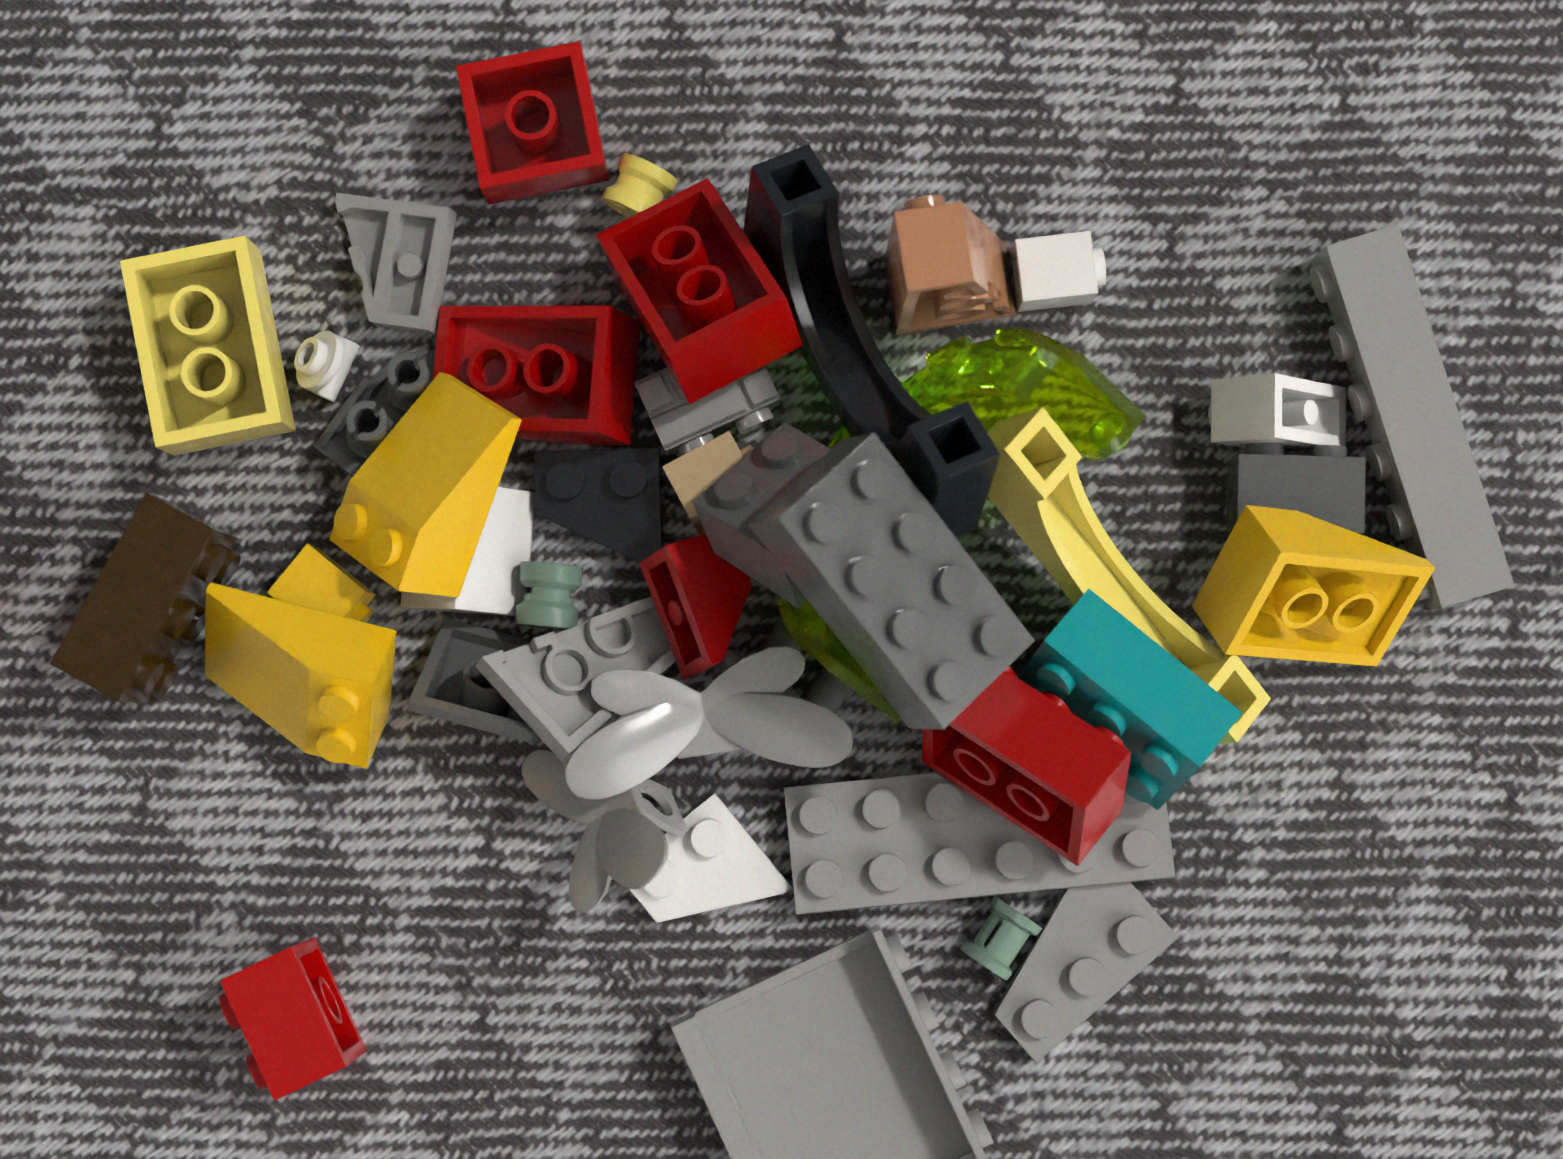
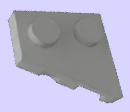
(400, 257)

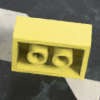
(207, 346)

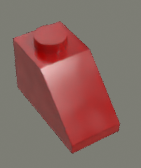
(696, 601)

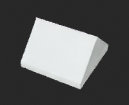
(493, 576)

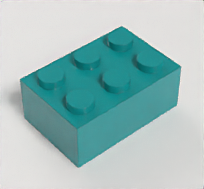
(1135, 689)

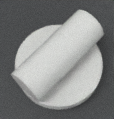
(324, 363)

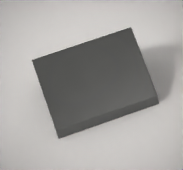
(458, 691)

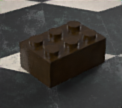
(147, 602)

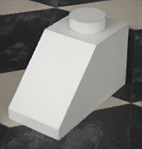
(1277, 412)

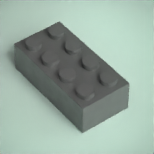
(892, 582)

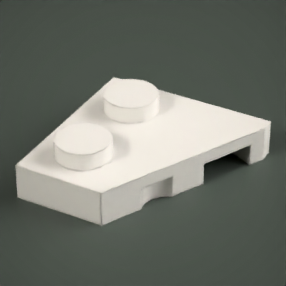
(710, 867)

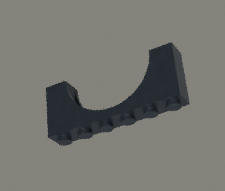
(797, 236)

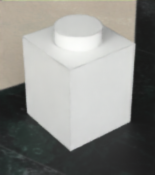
(1056, 271)

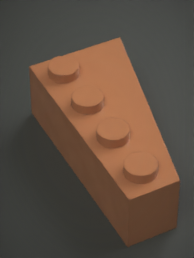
(945, 267)

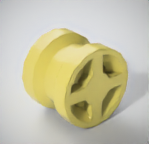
(638, 186)

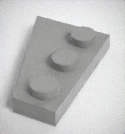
(554, 673)
(1079, 961)

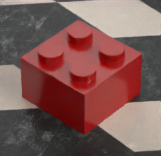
(532, 123)
(291, 1019)

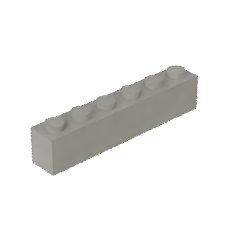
(1410, 416)

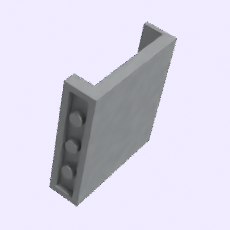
(831, 1063)

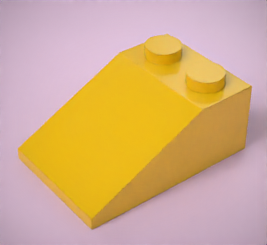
(428, 490)
(1307, 590)
(302, 671)

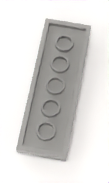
(936, 842)

